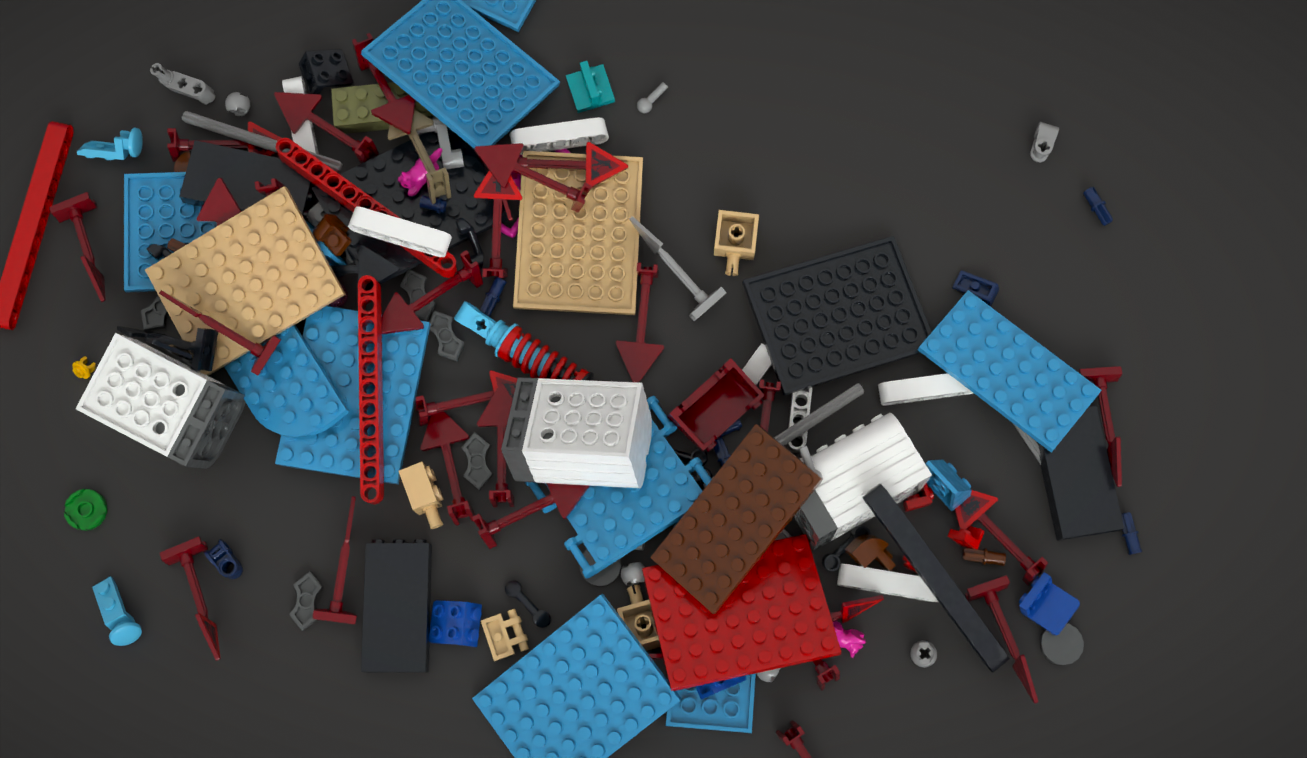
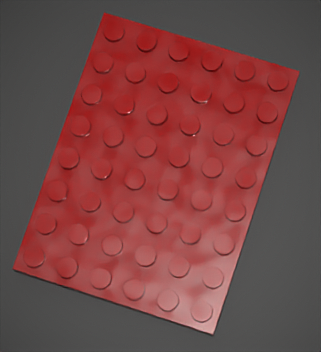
(764, 625)

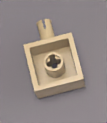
(736, 247)
(422, 492)
(638, 614)

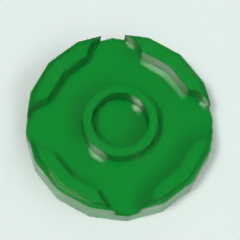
(85, 509)

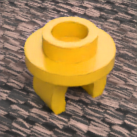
(82, 370)

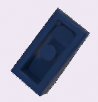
(981, 287)

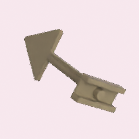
(437, 180)

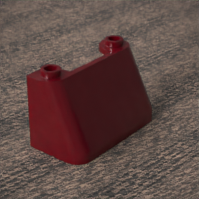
(716, 405)

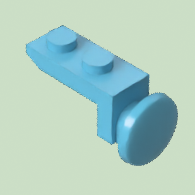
(126, 144)
(114, 614)

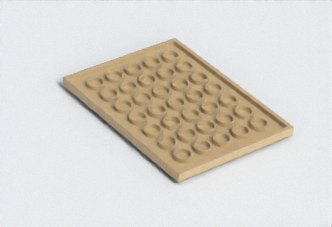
(582, 257)
(250, 275)

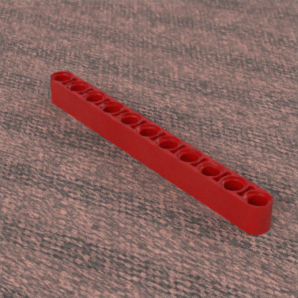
(344, 188)
(33, 221)
(375, 398)

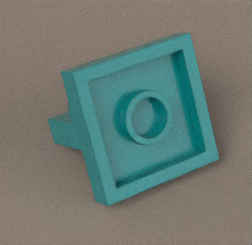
(590, 87)

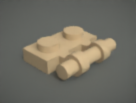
(498, 638)

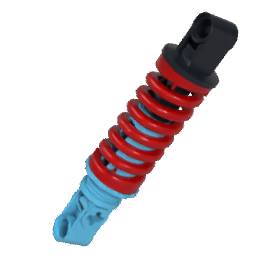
(516, 347)

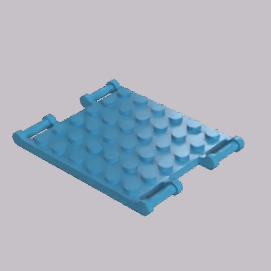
(620, 518)

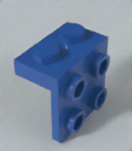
(1048, 605)
(455, 623)

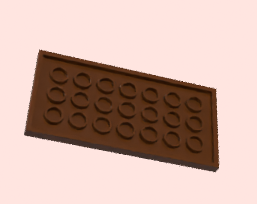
(736, 518)

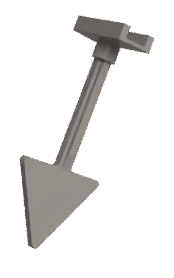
(705, 301)

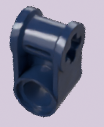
(221, 557)

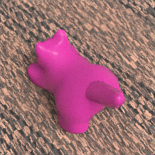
(416, 176)
(849, 639)

